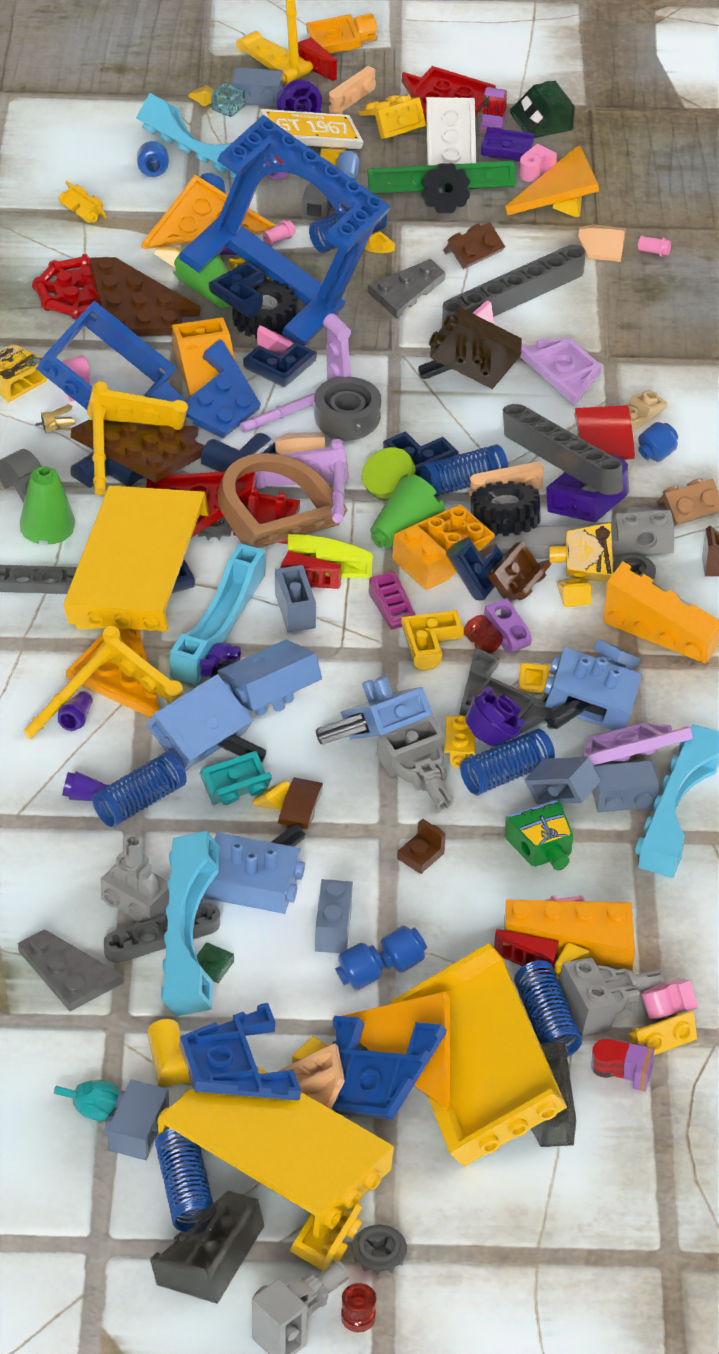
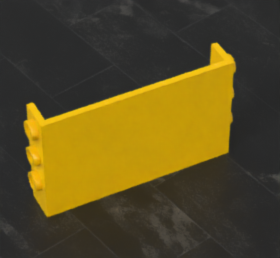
(133, 558)
(496, 1061)
(287, 1146)

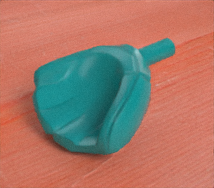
(92, 1098)

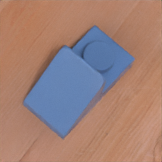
(616, 655)

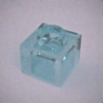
(228, 99)

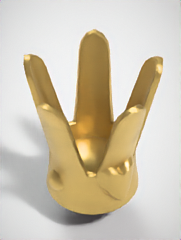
(52, 423)

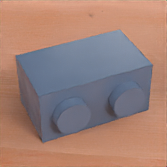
(260, 85)
(295, 598)
(562, 779)
(626, 786)
(333, 916)
(135, 1120)

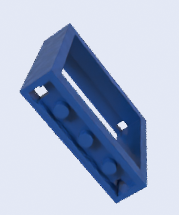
(117, 337)

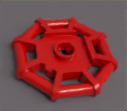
(66, 286)

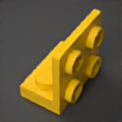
(396, 114)

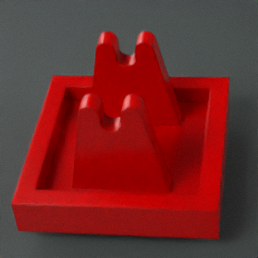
(270, 508)

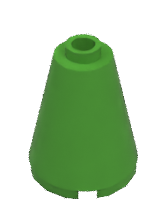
(200, 281)
(407, 505)
(46, 508)

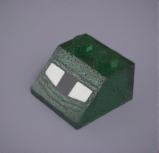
(544, 110)

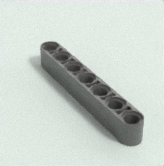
(522, 283)
(563, 449)

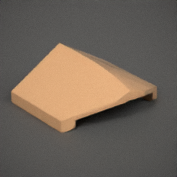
(602, 242)
(299, 442)
(320, 1075)

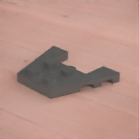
(483, 665)

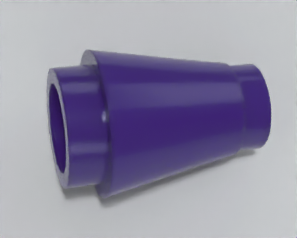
(74, 712)
(81, 787)

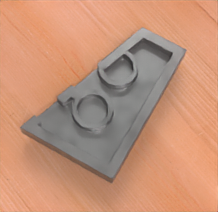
(405, 286)
(68, 970)

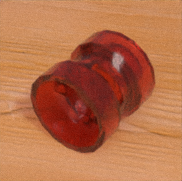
(482, 634)
(358, 1307)

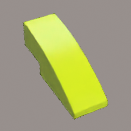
(353, 560)

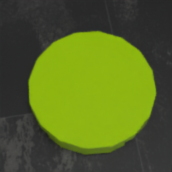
(385, 470)

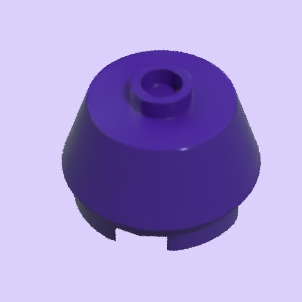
(299, 97)
(493, 718)

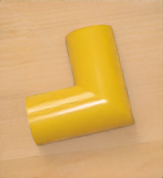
(425, 633)
(166, 1053)

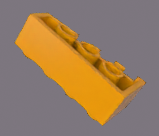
(659, 616)
(595, 926)

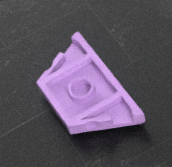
(563, 366)
(631, 740)

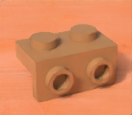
(691, 502)

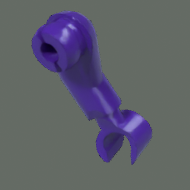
(219, 652)

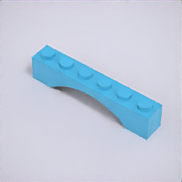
(166, 118)
(239, 582)
(664, 839)
(193, 868)

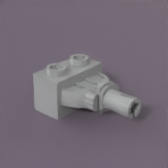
(417, 757)
(133, 885)
(601, 992)
(283, 1311)

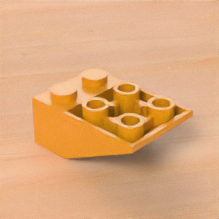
(190, 343)
(423, 547)

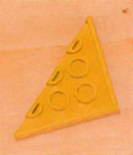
(563, 181)
(195, 211)
(113, 682)
(390, 1031)

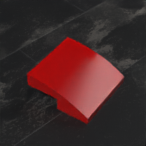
(607, 429)

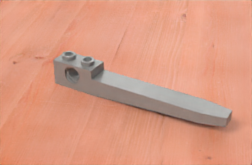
(631, 534)

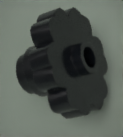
(455, 188)

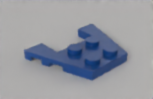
(222, 401)
(223, 1063)
(380, 1080)

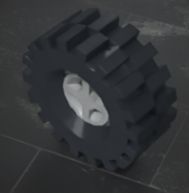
(276, 311)
(507, 507)

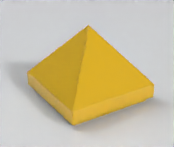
(273, 797)

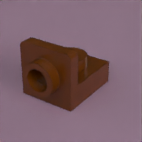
(423, 848)

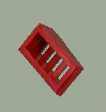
(318, 56)
(314, 565)
(526, 948)

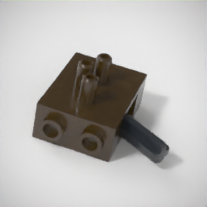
(472, 349)

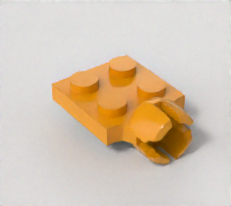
(343, 32)

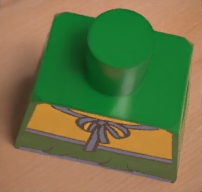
(541, 834)

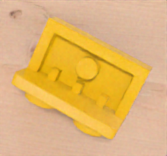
(330, 1244)

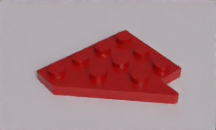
(445, 84)
(209, 484)

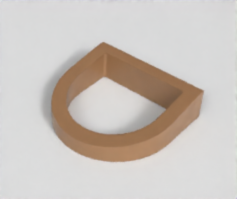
(260, 535)

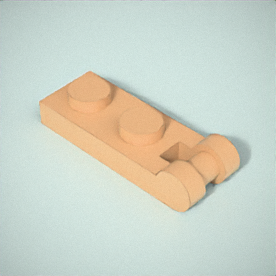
(352, 90)
(526, 473)

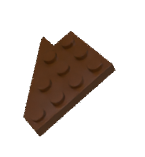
(137, 299)
(145, 448)

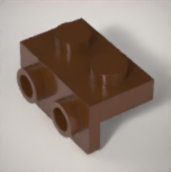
(475, 245)
(517, 573)

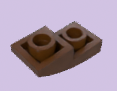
(300, 803)

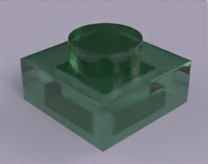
(215, 961)

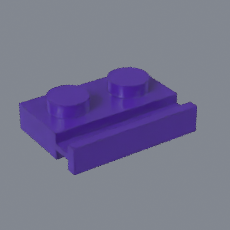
(506, 143)

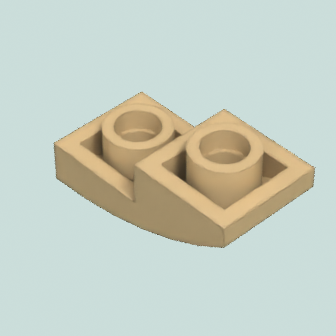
(645, 407)

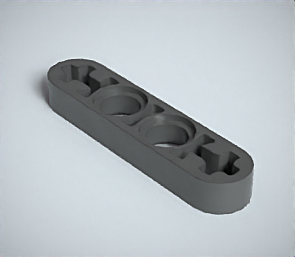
(36, 577)
(157, 927)

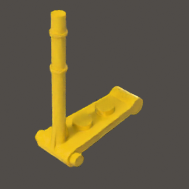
(274, 56)
(130, 408)
(128, 662)

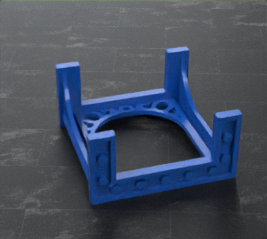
(350, 234)

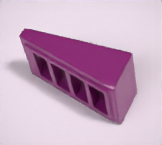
(386, 585)

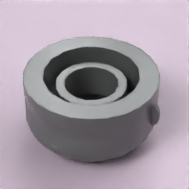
(347, 408)

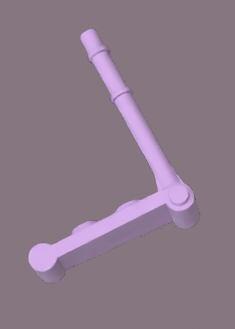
(337, 366)
(328, 463)

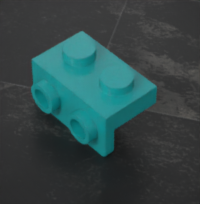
(235, 778)

